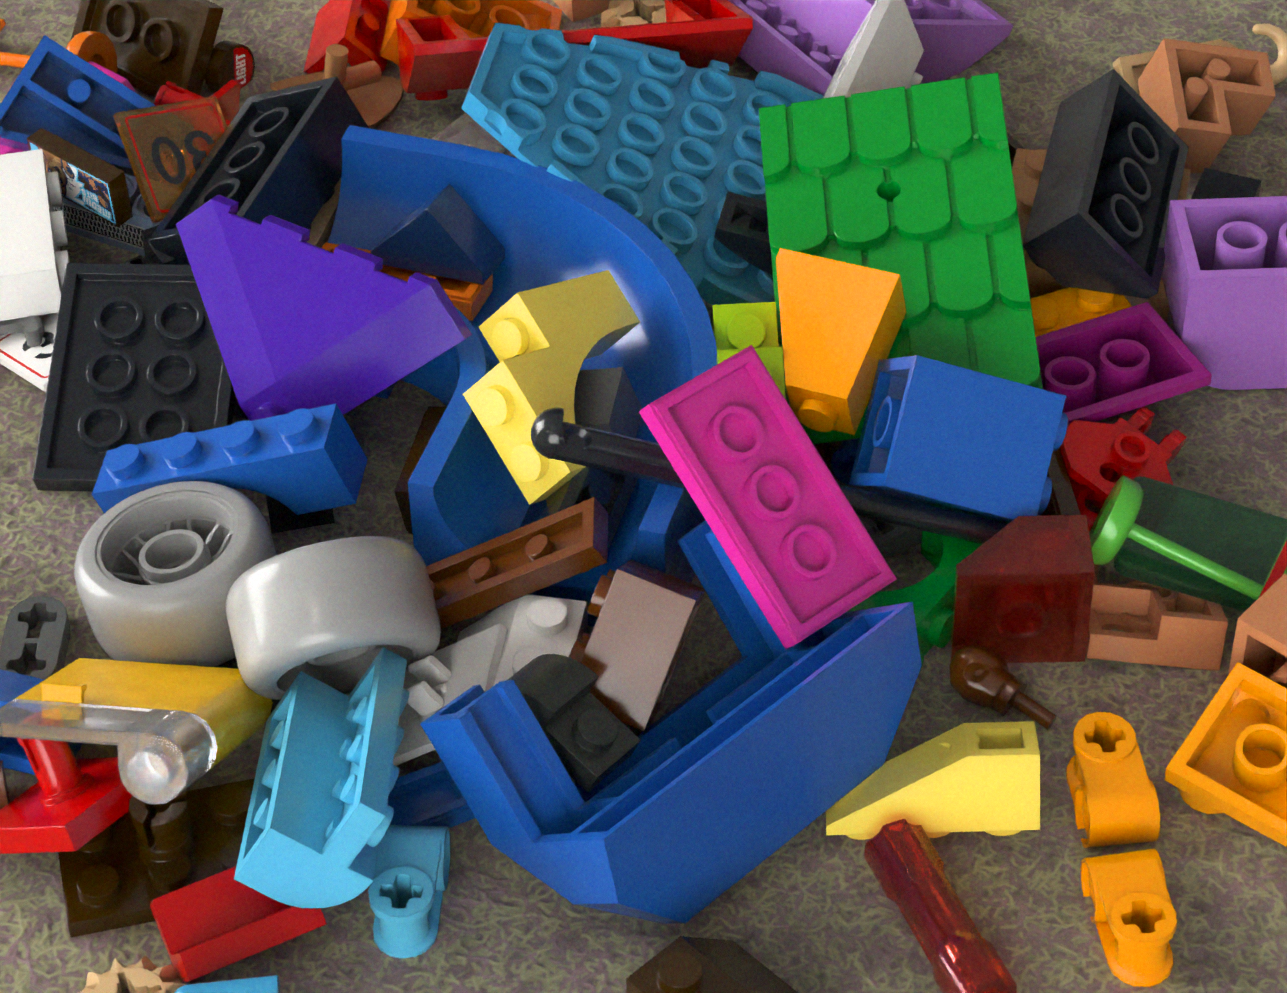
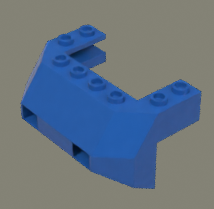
(711, 779)

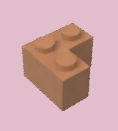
(1207, 94)

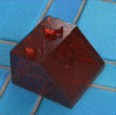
(1027, 591)

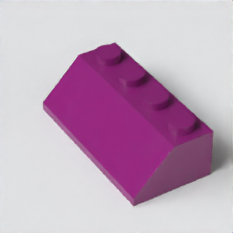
(1117, 364)

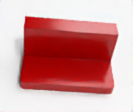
(349, 23)
(223, 923)

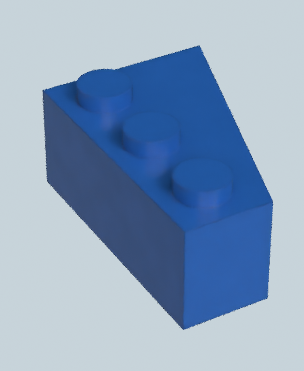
(70, 101)

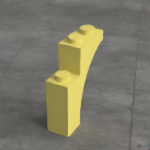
(540, 348)

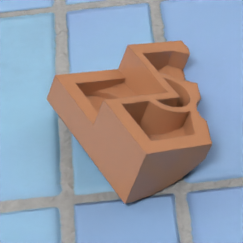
(1158, 626)

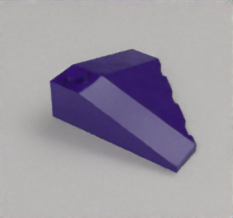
(306, 320)

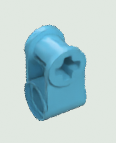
(409, 888)

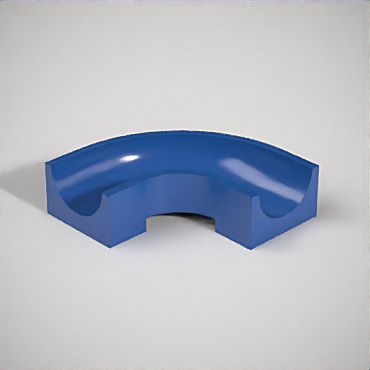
(549, 236)

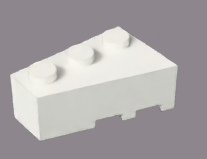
(30, 237)

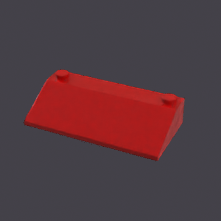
(442, 57)

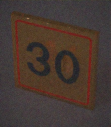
(168, 147)

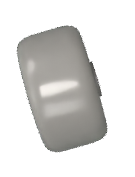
(162, 571)
(331, 613)

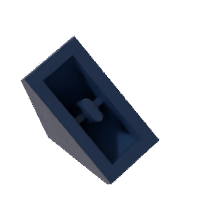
(443, 241)

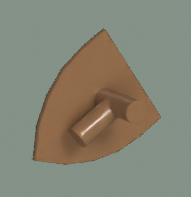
(370, 91)

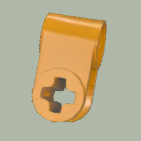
(1111, 783)
(1132, 914)

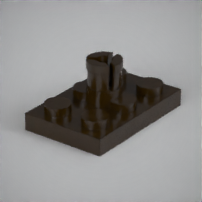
(156, 39)
(152, 854)

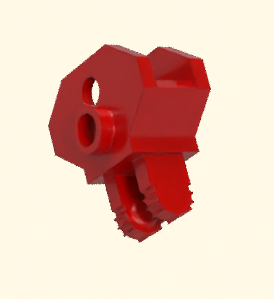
(1103, 452)

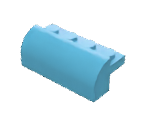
(324, 788)

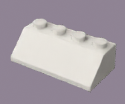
(880, 53)

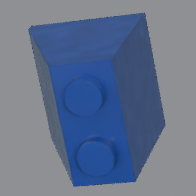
(959, 439)

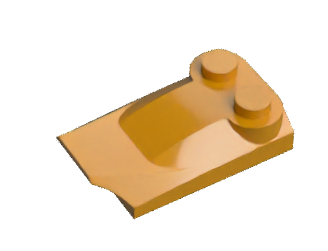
(1238, 755)

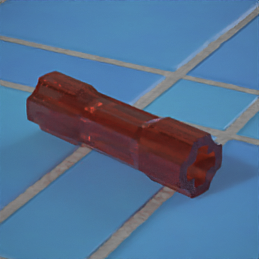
(916, 881)

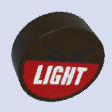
(229, 62)

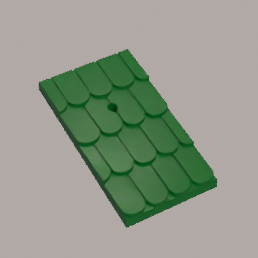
(916, 191)

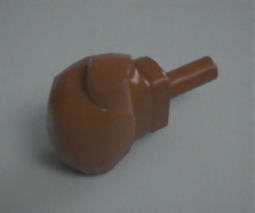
(984, 679)

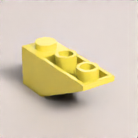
(956, 782)

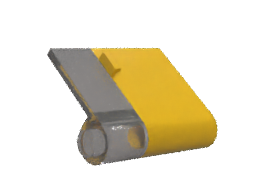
(163, 717)

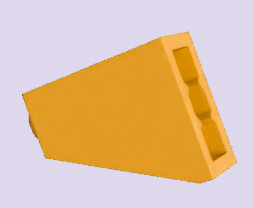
(833, 334)

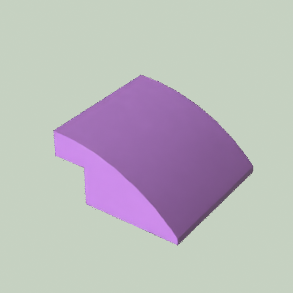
(810, 36)

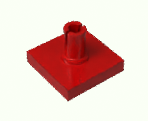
(66, 804)

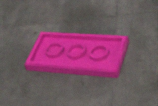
(767, 496)

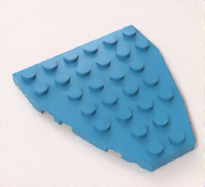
(640, 133)

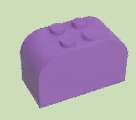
(1230, 287)

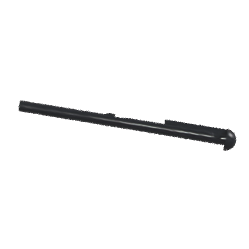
(647, 461)

